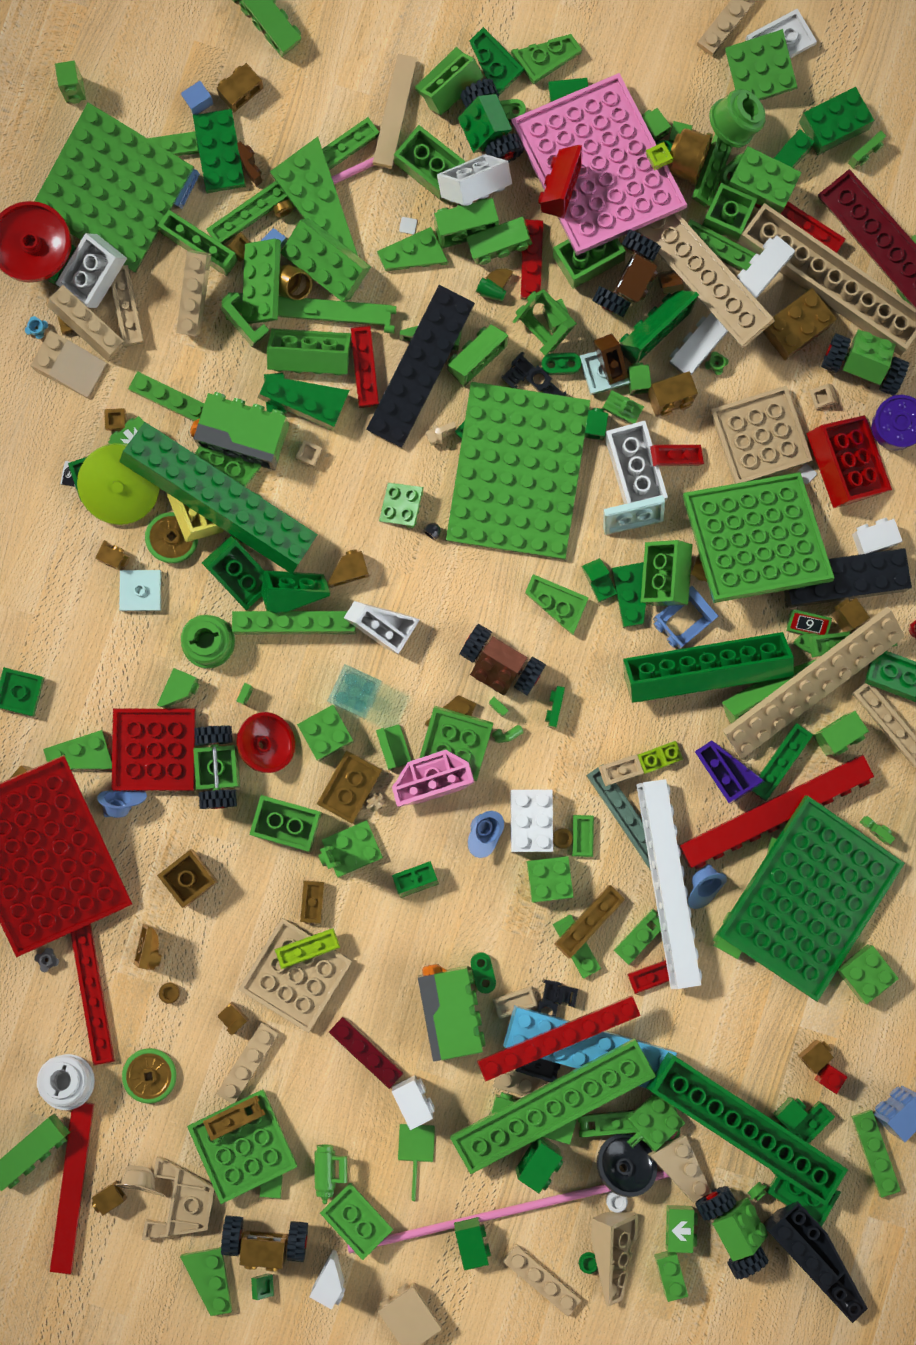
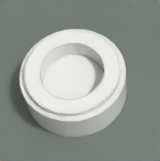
(616, 1203)

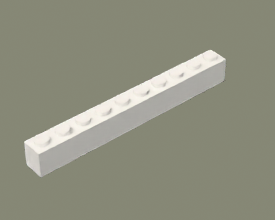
(668, 884)

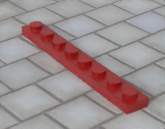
(558, 1038)

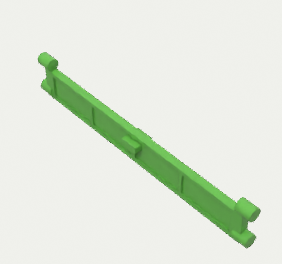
(332, 311)

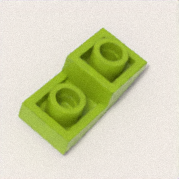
(660, 757)

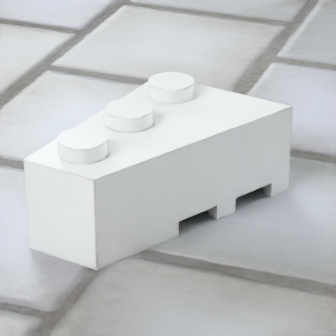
(382, 625)

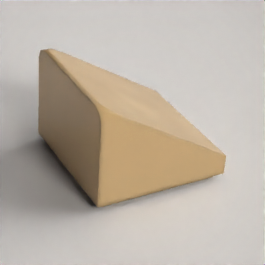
(823, 396)

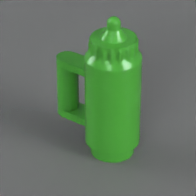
(325, 1171)

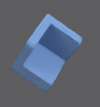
(197, 98)

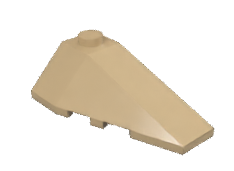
(611, 1242)

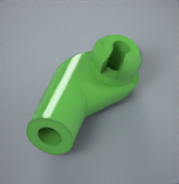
(508, 736)

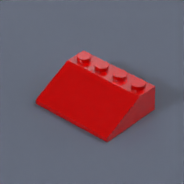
(848, 461)

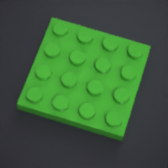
(245, 1155)

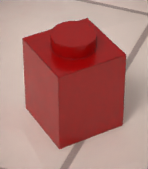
(831, 1078)

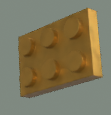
(349, 787)

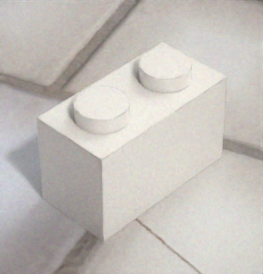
(877, 537)

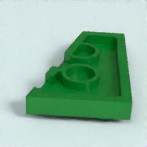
(495, 60)

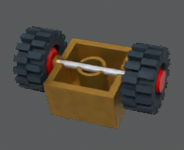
(263, 1248)

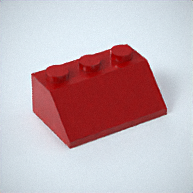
(561, 181)

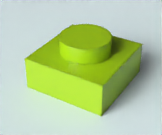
(659, 156)

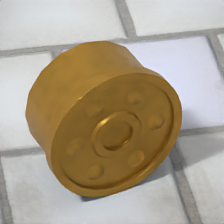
(689, 154)

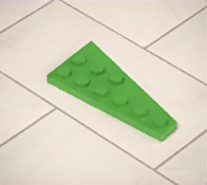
(312, 191)

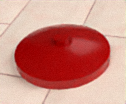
(33, 241)

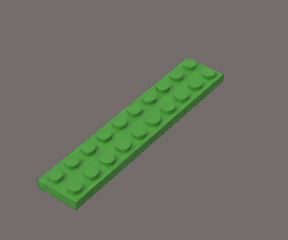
(553, 1106)

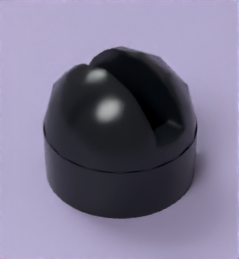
(432, 530)

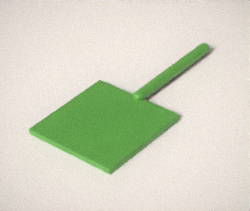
(416, 1146)

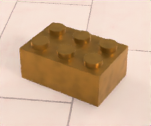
(799, 324)

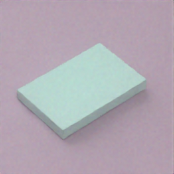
(633, 515)

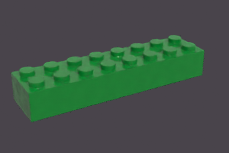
(708, 667)

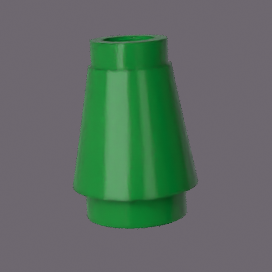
(491, 290)

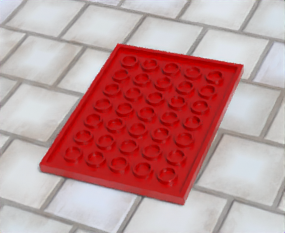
(52, 859)

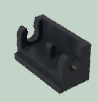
(541, 1069)

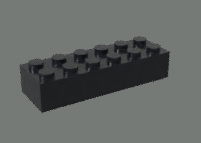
(857, 578)

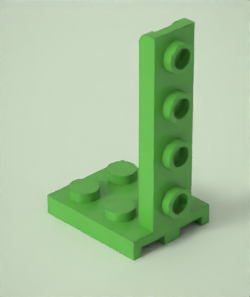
(350, 849)

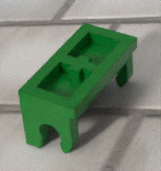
(415, 879)

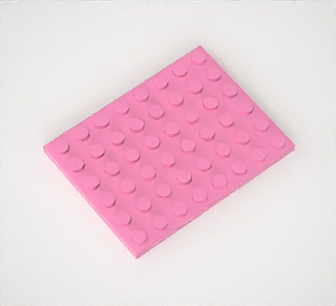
(616, 180)

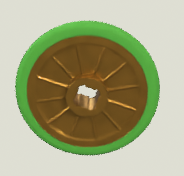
(160, 545)
(162, 1071)

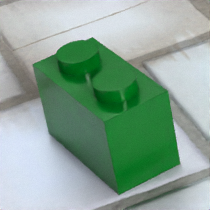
(471, 1243)

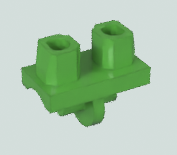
(622, 407)

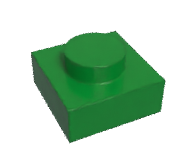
(262, 1286)

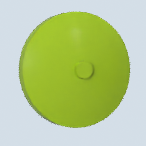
(112, 489)

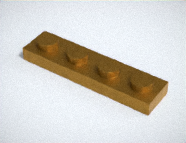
(589, 921)

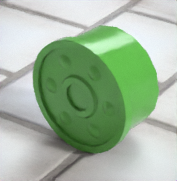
(737, 117)
(207, 641)

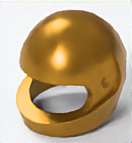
(290, 280)

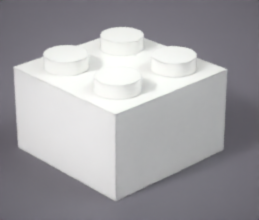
(412, 1102)

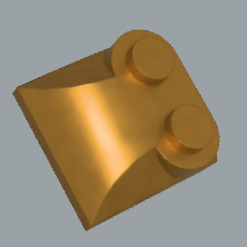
(147, 951)

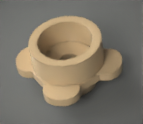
(375, 801)

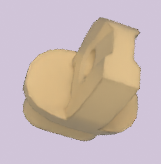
(436, 434)

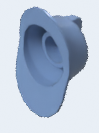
(119, 803)
(485, 833)
(706, 885)

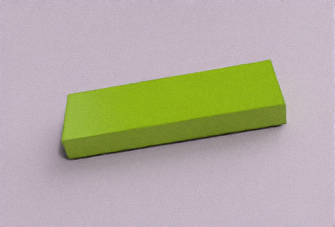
(307, 948)

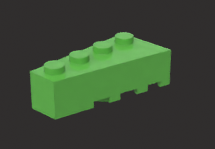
(274, 22)

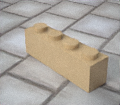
(193, 293)
(85, 323)

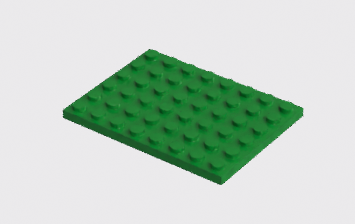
(810, 898)

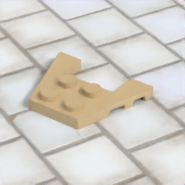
(189, 1204)

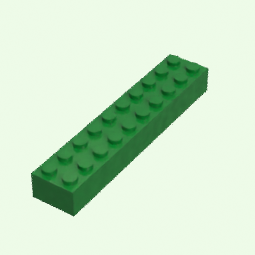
(217, 497)
(747, 1128)

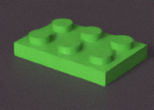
(356, 1221)

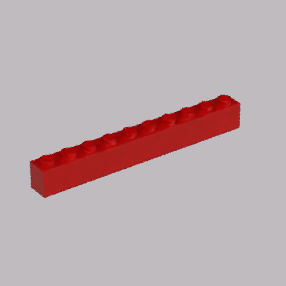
(774, 812)

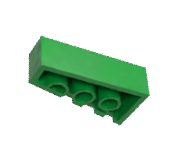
(307, 400)

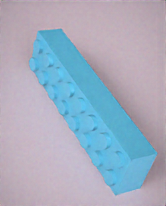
(529, 1023)

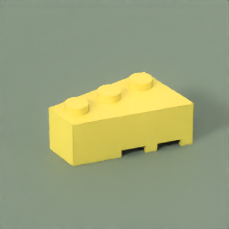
(192, 523)

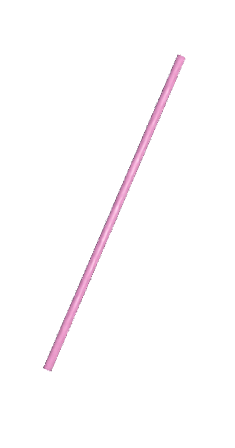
(502, 1212)

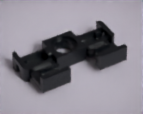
(523, 369)
(556, 994)

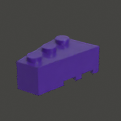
(727, 772)

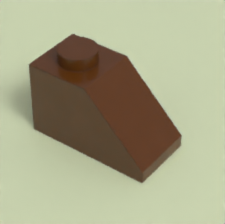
(610, 358)

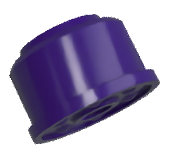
(895, 422)

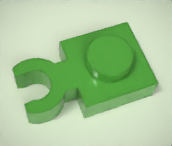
(881, 832)

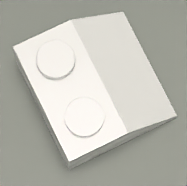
(329, 1285)

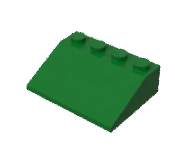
(658, 325)

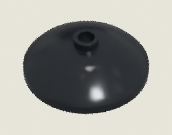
(638, 1166)

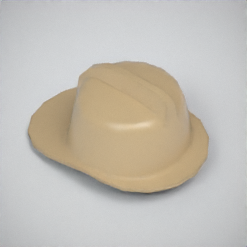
(139, 1178)

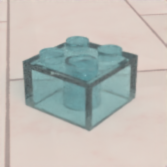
(355, 691)

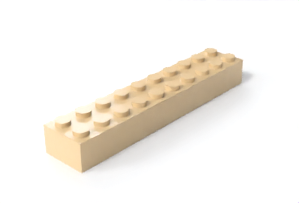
(835, 280)

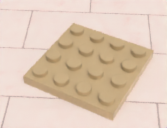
(761, 435)
(297, 990)

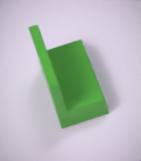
(393, 746)

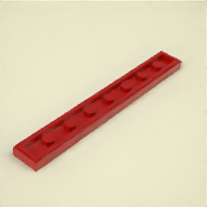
(92, 995)
(72, 1189)

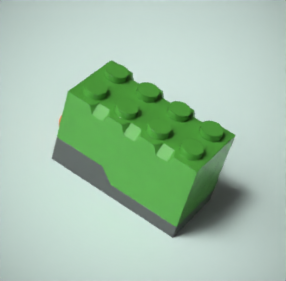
(241, 430)
(450, 1012)

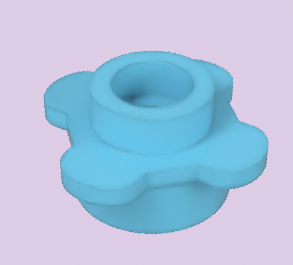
(32, 323)

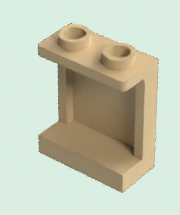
(409, 1316)

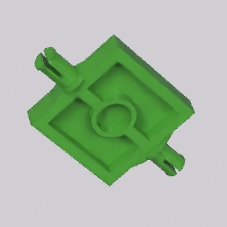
(654, 1122)

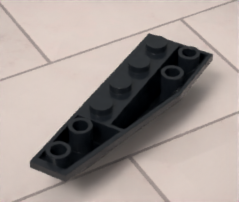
(816, 1256)

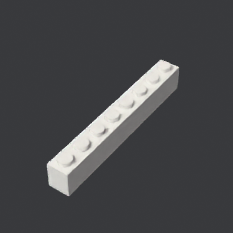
(710, 330)

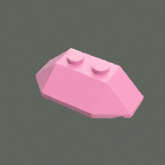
(431, 778)

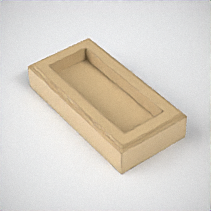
(523, 998)

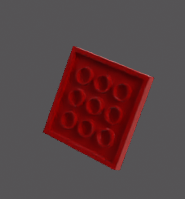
(153, 749)

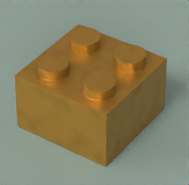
(672, 394)
(187, 878)

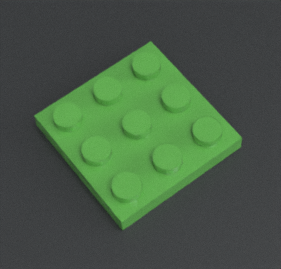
(762, 65)
(458, 734)

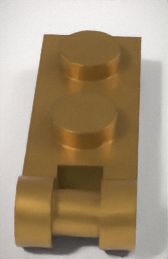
(233, 1118)

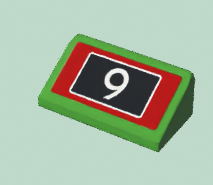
(806, 622)

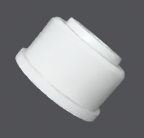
(65, 1081)

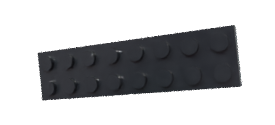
(420, 366)

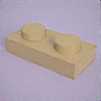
(621, 770)

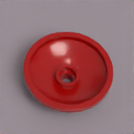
(276, 739)

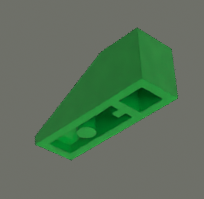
(795, 149)

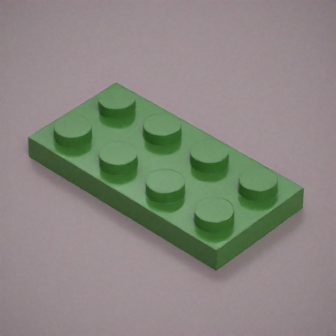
(261, 281)

